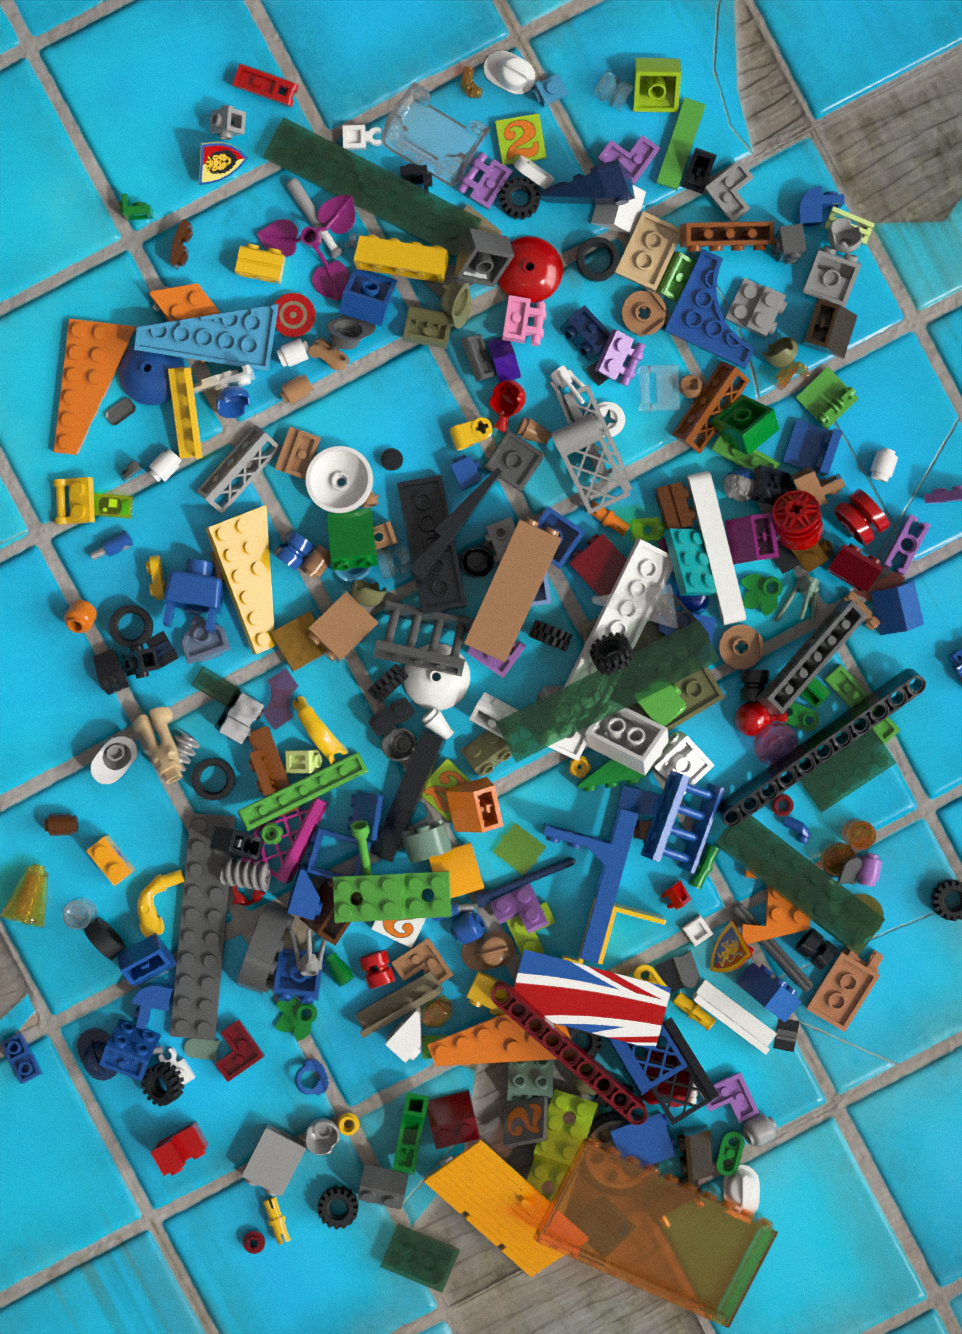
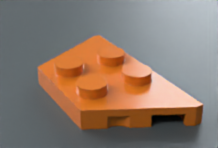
(184, 302)

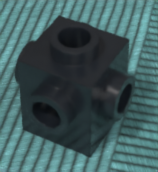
(140, 661)

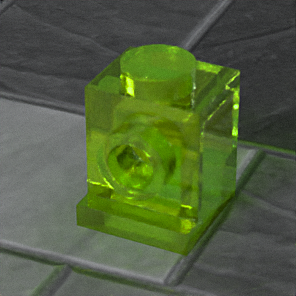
(638, 525)

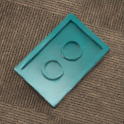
(690, 562)

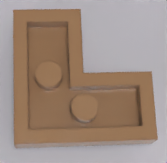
(424, 957)

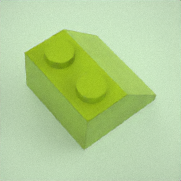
(656, 84)

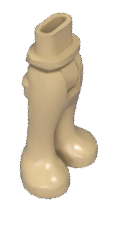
(166, 754)

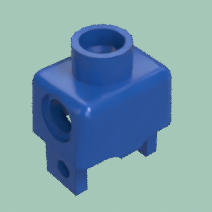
(194, 592)

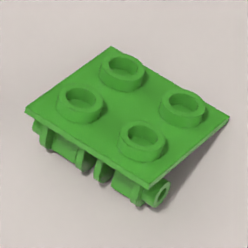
(827, 398)

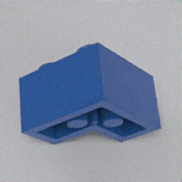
(769, 992)

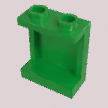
(352, 539)

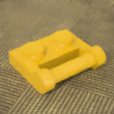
(81, 500)

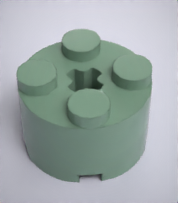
(426, 841)

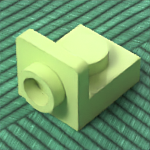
(303, 761)

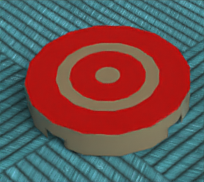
(295, 315)

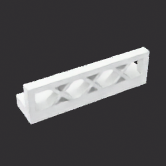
(734, 1016)

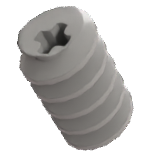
(185, 746)
(246, 875)

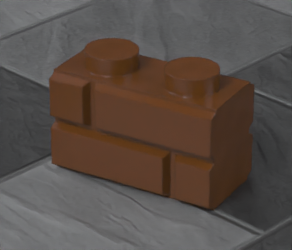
(674, 506)

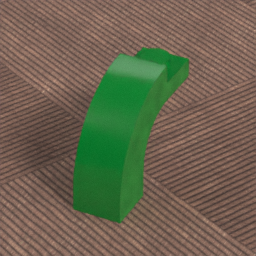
(410, 1133)

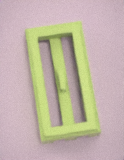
(836, 211)

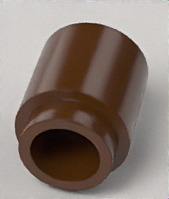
(61, 824)

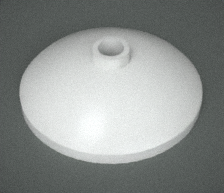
(329, 468)
(440, 693)

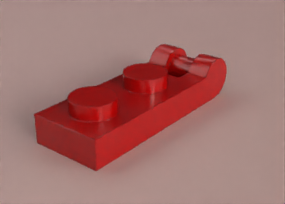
(264, 85)

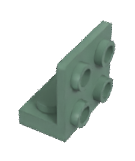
(530, 1080)

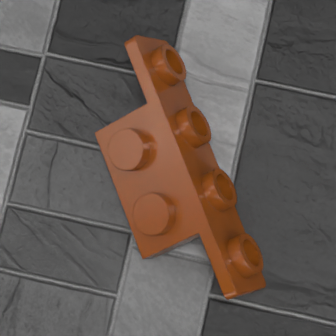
(267, 763)

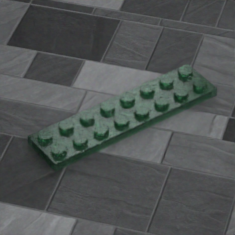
(801, 883)

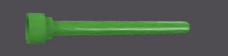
(360, 831)

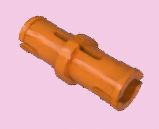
(610, 519)

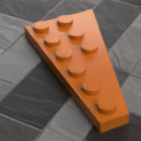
(88, 371)
(493, 1042)

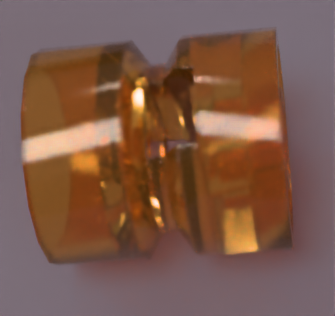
(859, 834)

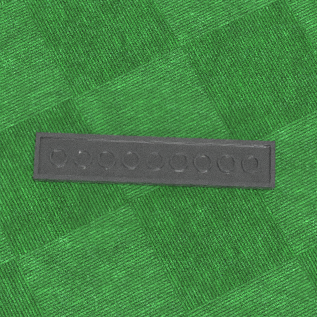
(201, 932)

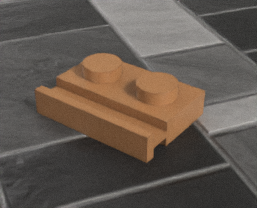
(297, 452)

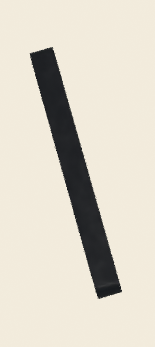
(831, 747)

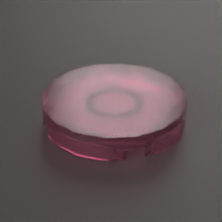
(774, 742)

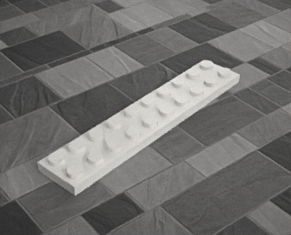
(643, 569)

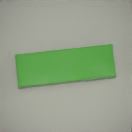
(740, 459)

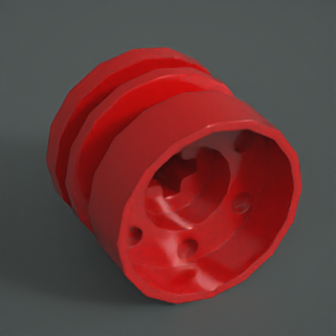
(798, 520)

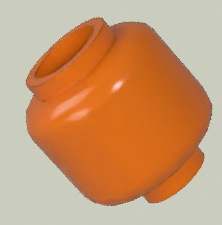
(80, 616)

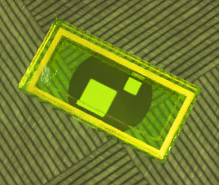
(113, 505)

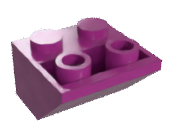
(752, 538)

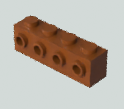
(726, 234)

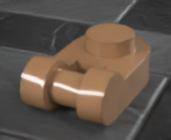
(335, 358)

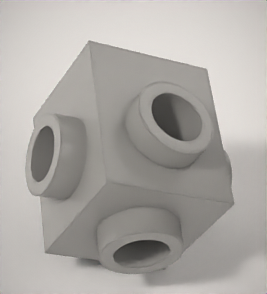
(227, 122)

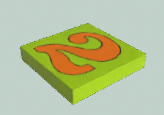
(520, 137)
(443, 778)

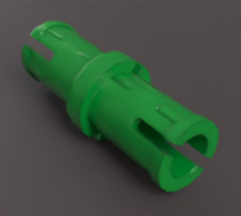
(704, 866)

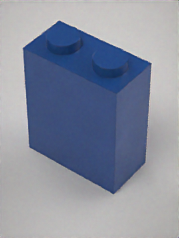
(646, 1141)

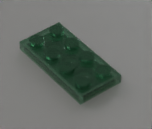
(848, 770)

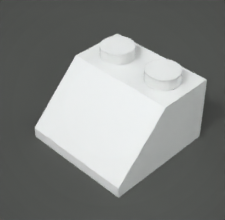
(407, 1036)

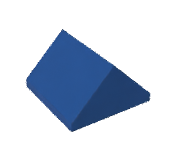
(897, 608)

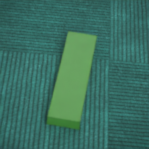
(680, 144)
(852, 693)

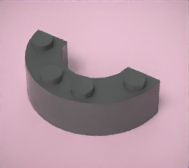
(263, 948)

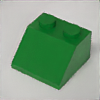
(746, 424)

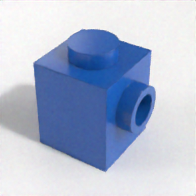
(466, 471)

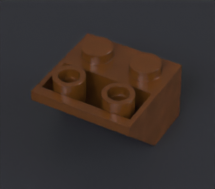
(325, 924)

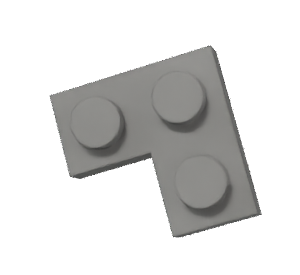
(724, 191)

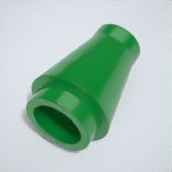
(339, 970)

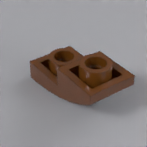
(179, 252)

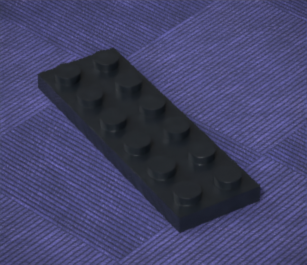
(423, 511)

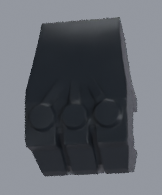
(110, 672)

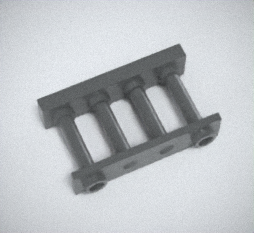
(426, 659)

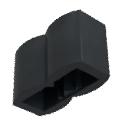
(386, 720)

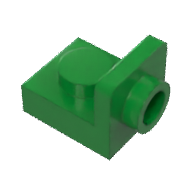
(138, 211)

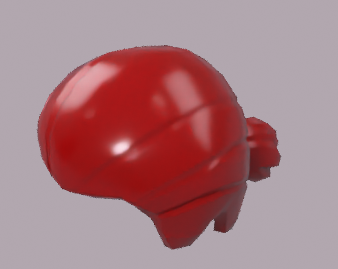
(506, 401)
(753, 717)

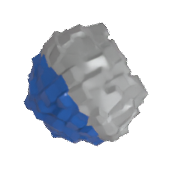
(740, 484)

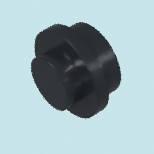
(391, 459)

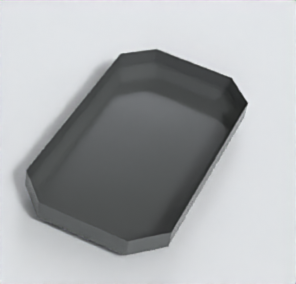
(120, 411)

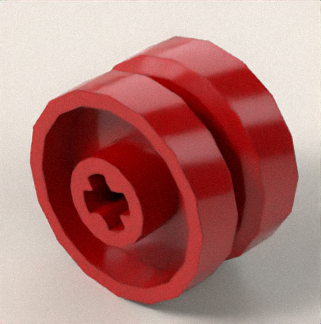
(861, 517)

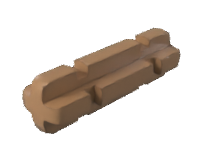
(871, 622)

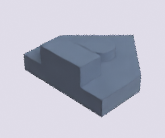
(203, 646)

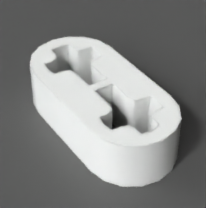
(534, 172)

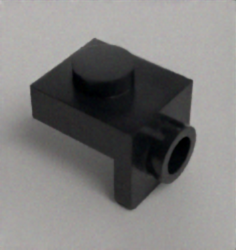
(417, 174)

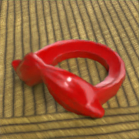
(241, 900)

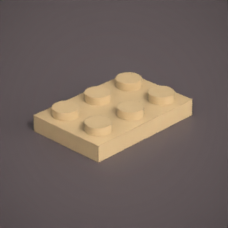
(648, 251)

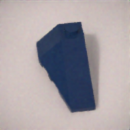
(605, 185)

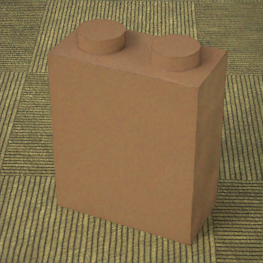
(341, 628)

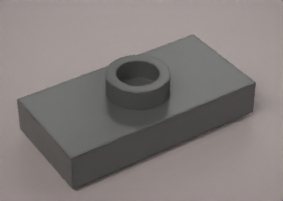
(478, 357)

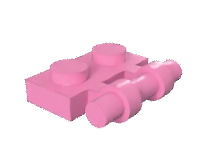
(517, 318)

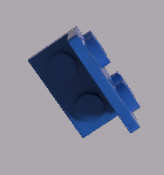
(812, 447)
(129, 1049)

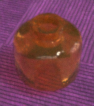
(437, 1011)

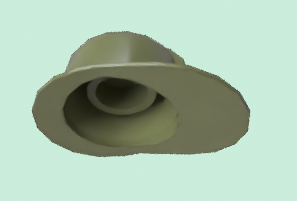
(456, 302)

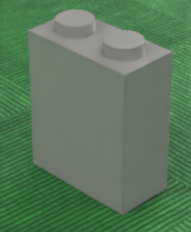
(274, 1160)

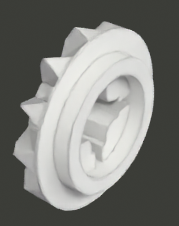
(616, 414)

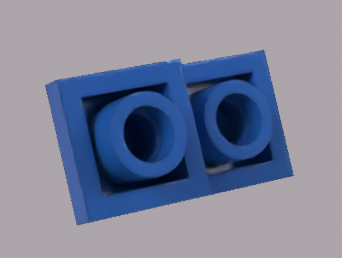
(639, 800)
(22, 1058)

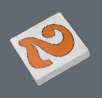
(402, 931)

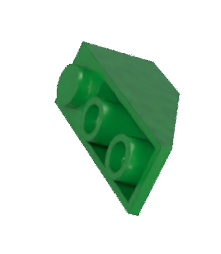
(609, 774)

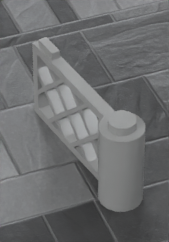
(577, 436)

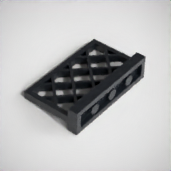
(694, 1070)

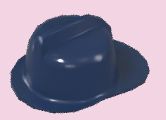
(90, 1049)

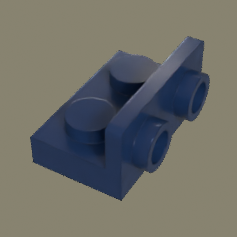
(585, 333)

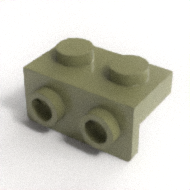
(427, 327)
(486, 752)

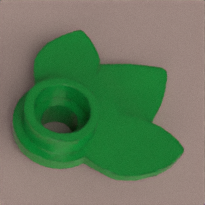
(758, 594)
(294, 1020)

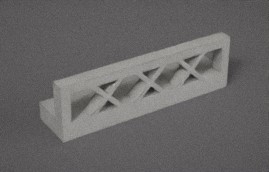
(574, 410)
(235, 466)

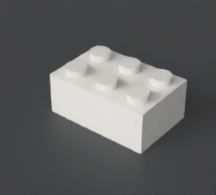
(628, 739)

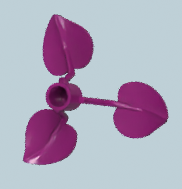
(338, 216)

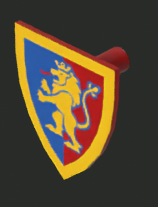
(730, 950)

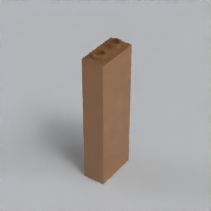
(513, 589)

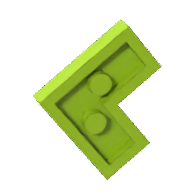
(522, 938)

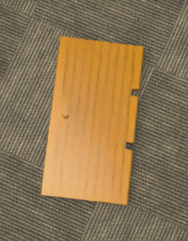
(497, 1203)

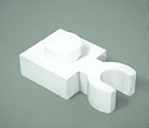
(356, 137)
(182, 1065)

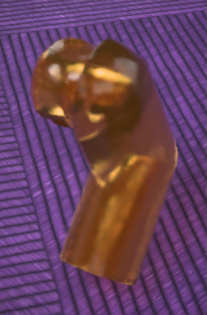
(468, 85)

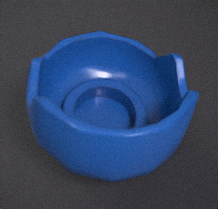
(232, 401)

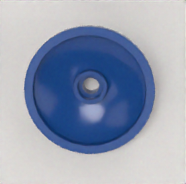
(150, 386)

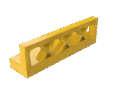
(185, 412)

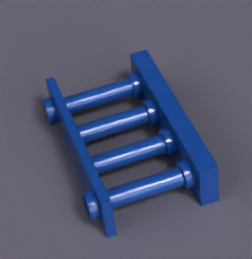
(666, 813)

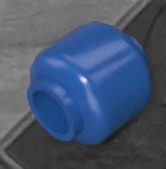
(467, 927)

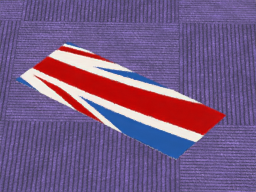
(592, 999)

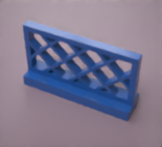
(633, 1066)

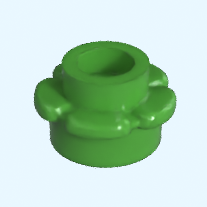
(271, 827)

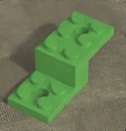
(392, 897)

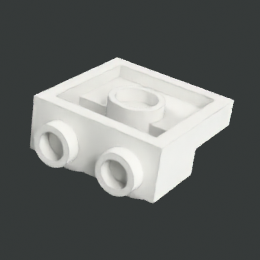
(683, 757)

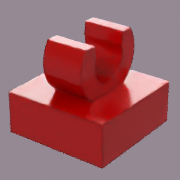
(677, 894)

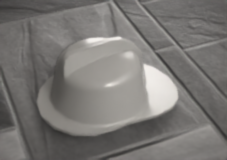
(113, 759)

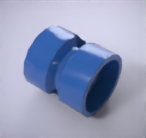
(293, 549)

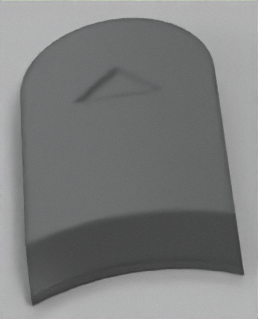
(850, 871)
(687, 970)

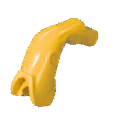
(317, 730)
(149, 920)

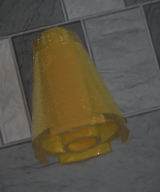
(29, 898)

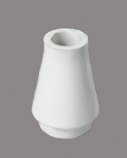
(437, 724)

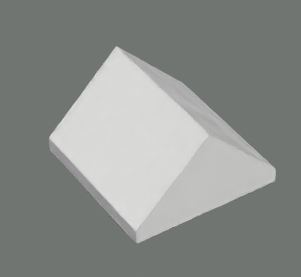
(620, 217)

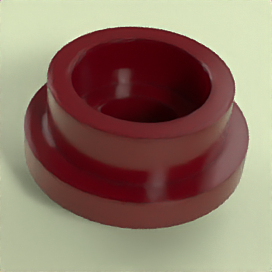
(789, 805)
(257, 1236)

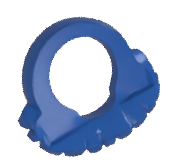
(322, 1084)

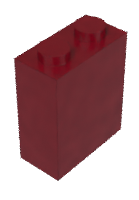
(598, 564)

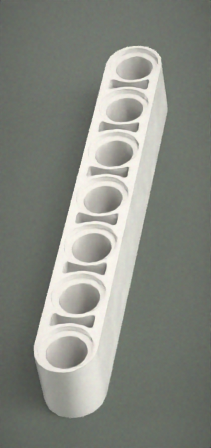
(716, 547)

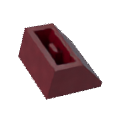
(854, 567)

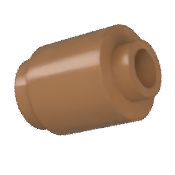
(296, 389)
(317, 562)

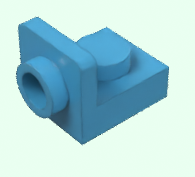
(549, 90)

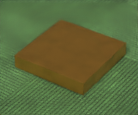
(294, 642)

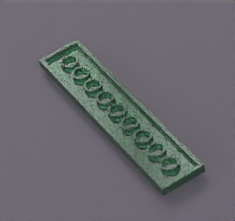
(370, 186)
(603, 694)

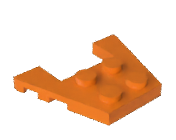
(780, 918)

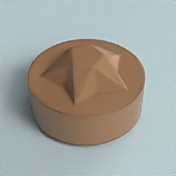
(690, 386)

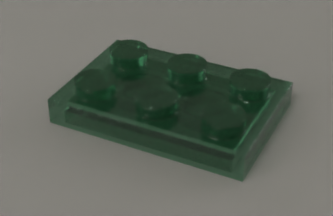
(420, 1258)

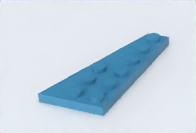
(221, 338)

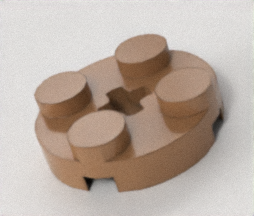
(644, 300)
(749, 637)

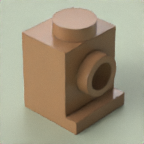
(389, 537)

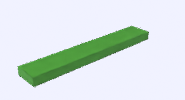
(302, 791)

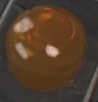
(834, 857)

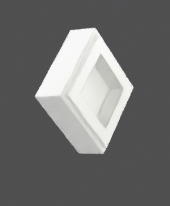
(697, 930)

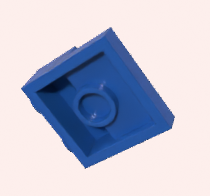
(290, 982)

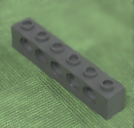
(811, 657)

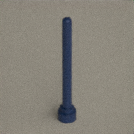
(483, 897)

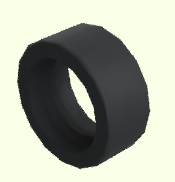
(600, 242)
(114, 630)
(196, 782)
(104, 938)

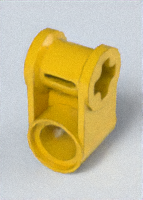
(465, 434)

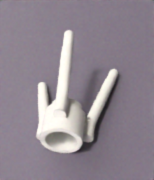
(563, 379)

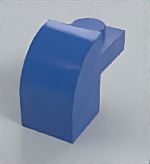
(811, 205)
(151, 996)

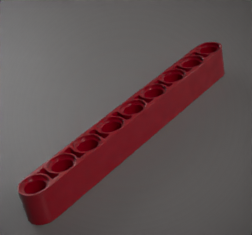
(576, 1061)

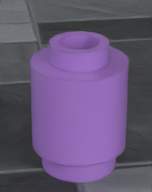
(870, 869)

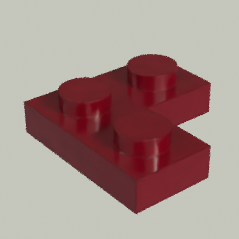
(244, 1053)

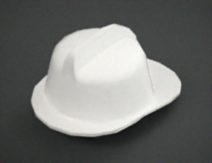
(509, 72)
(743, 1188)

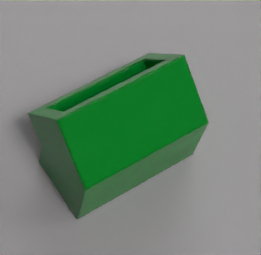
(815, 693)

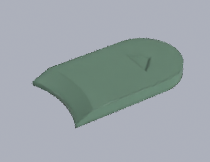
(202, 1049)

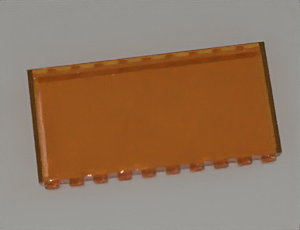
(656, 1232)

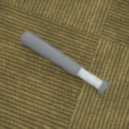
(311, 213)

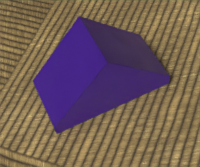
(504, 359)

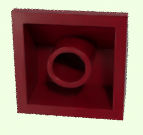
(452, 1119)

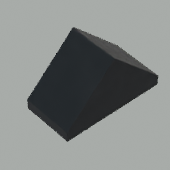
(699, 170)

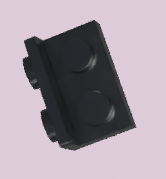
(770, 484)

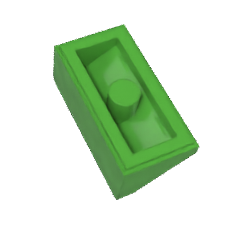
(675, 276)

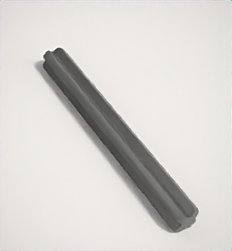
(775, 950)

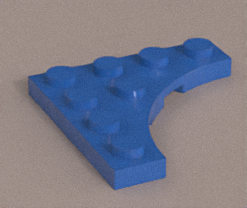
(699, 315)

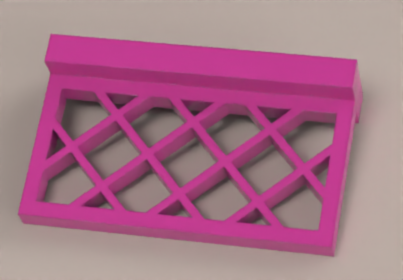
(298, 844)

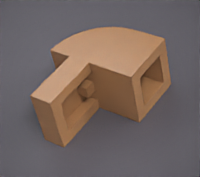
(807, 481)

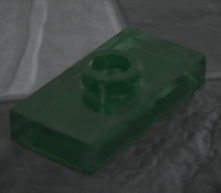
(214, 686)

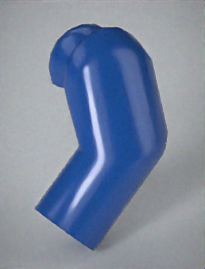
(799, 827)

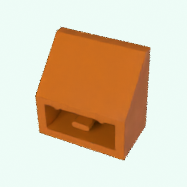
(474, 806)

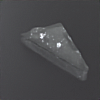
(649, 603)

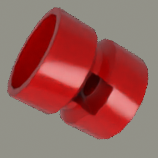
(380, 976)

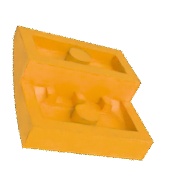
(463, 869)

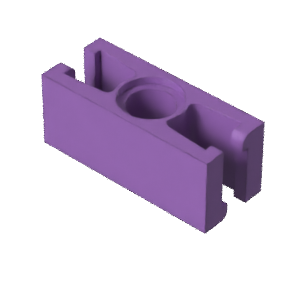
(914, 541)

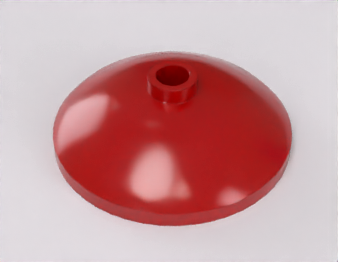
(539, 282)

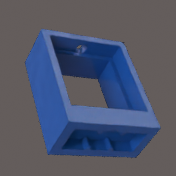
(316, 840)

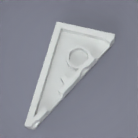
(225, 379)

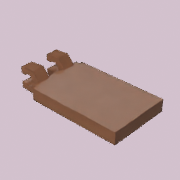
(845, 988)

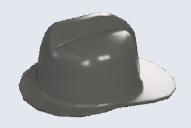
(348, 332)

